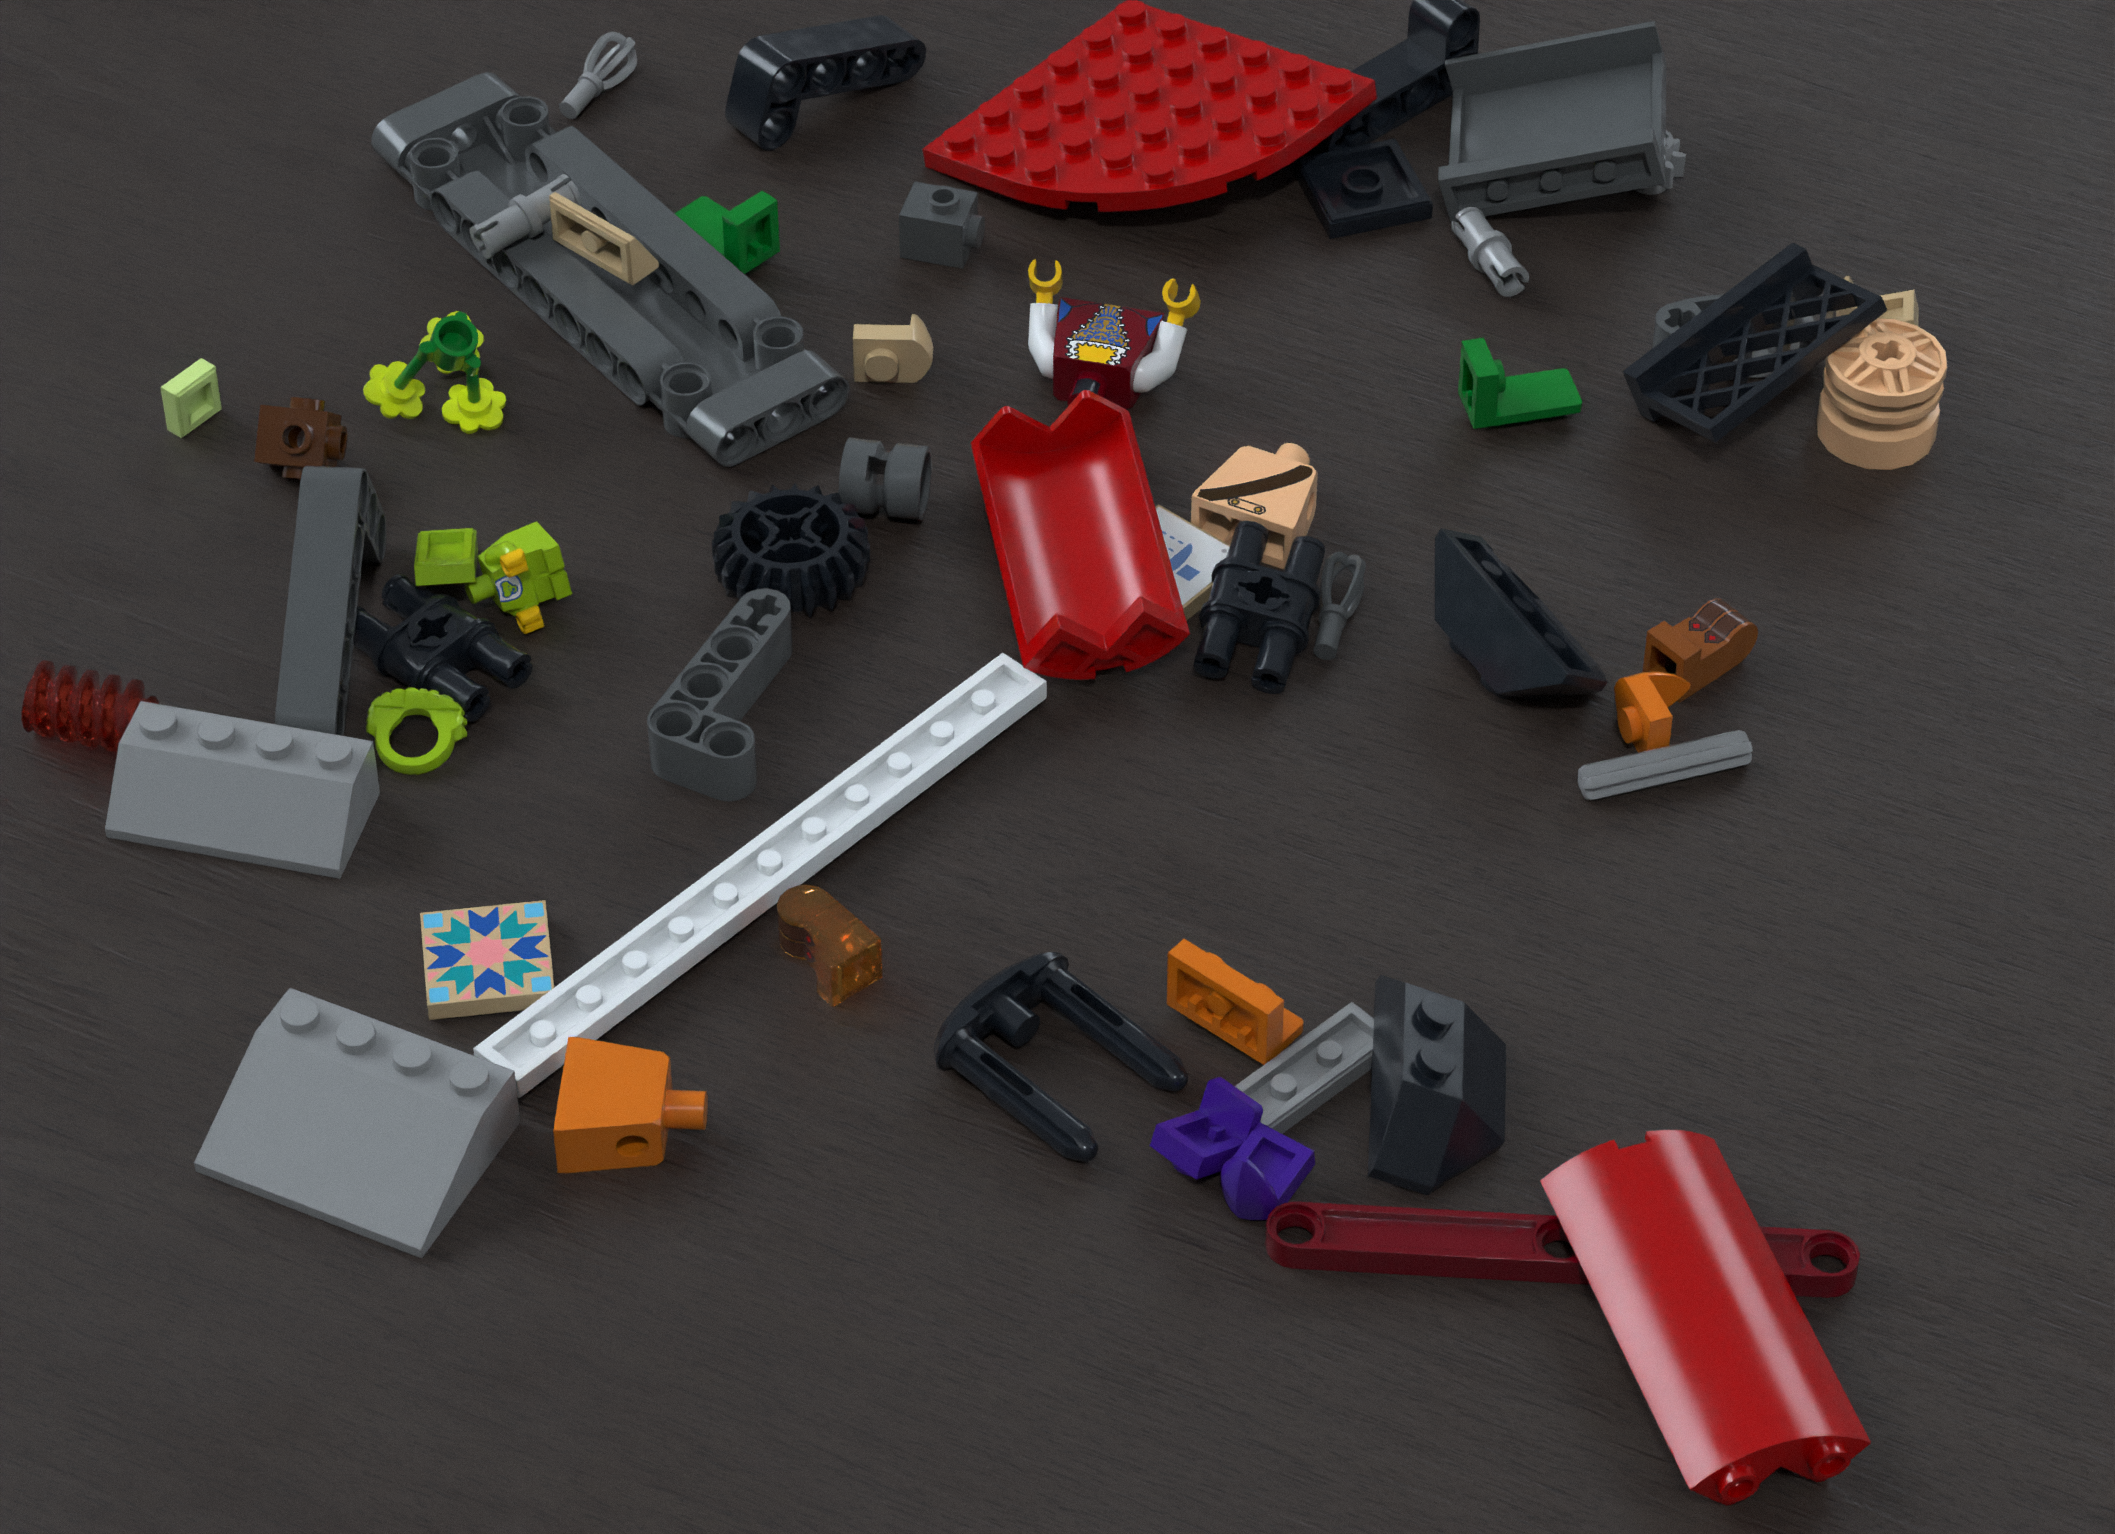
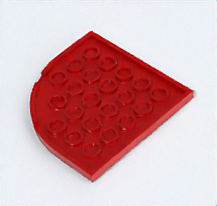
(1148, 116)

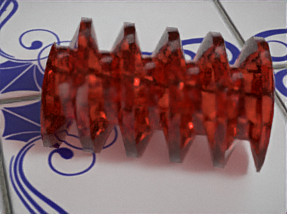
(80, 709)

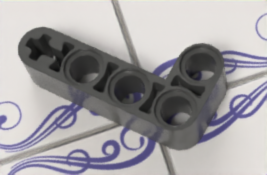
(697, 721)

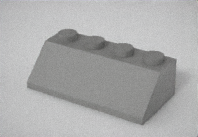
(241, 789)

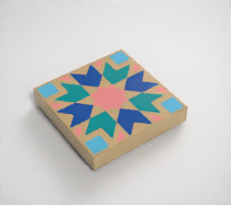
(486, 959)

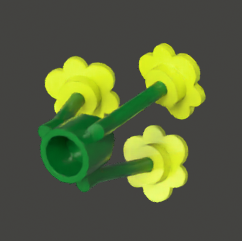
(452, 348)

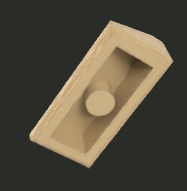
(599, 241)

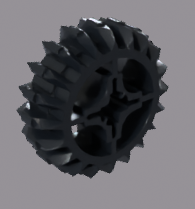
(792, 544)

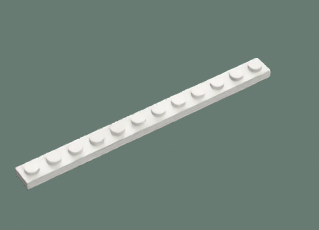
(763, 870)

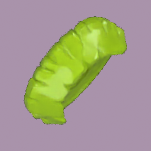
(390, 709)

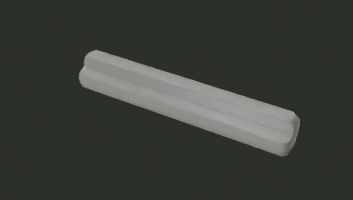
(1664, 765)

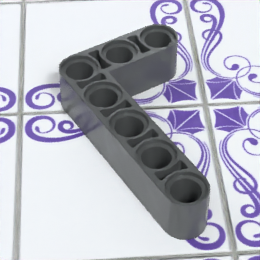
(335, 533)

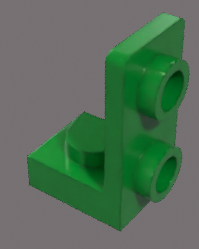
(741, 235)
(1501, 400)

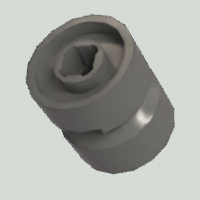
(905, 483)

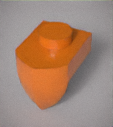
(1643, 707)

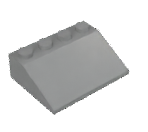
(359, 1122)

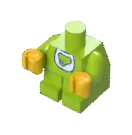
(520, 574)

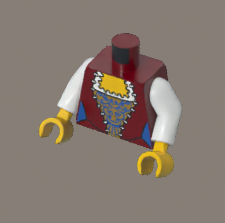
(1105, 345)

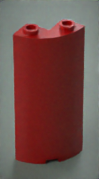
(1078, 540)
(1704, 1314)

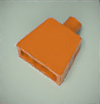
(619, 1107)

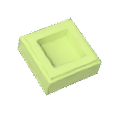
(191, 398)

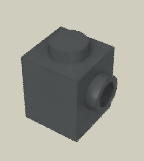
(940, 225)

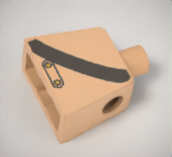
(1260, 488)

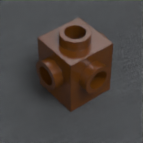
(282, 434)

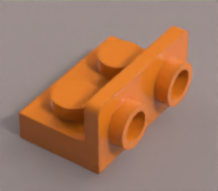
(1229, 1003)

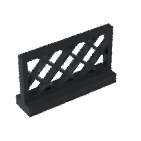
(1744, 323)

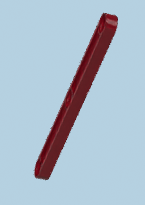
(1498, 1246)

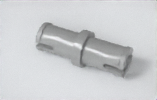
(521, 218)
(1490, 251)

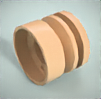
(1882, 396)

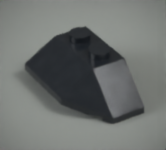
(1505, 625)
(1432, 1088)

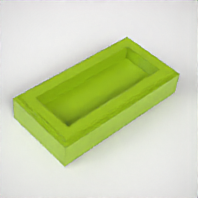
(446, 557)

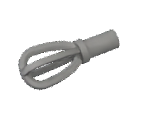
(590, 82)

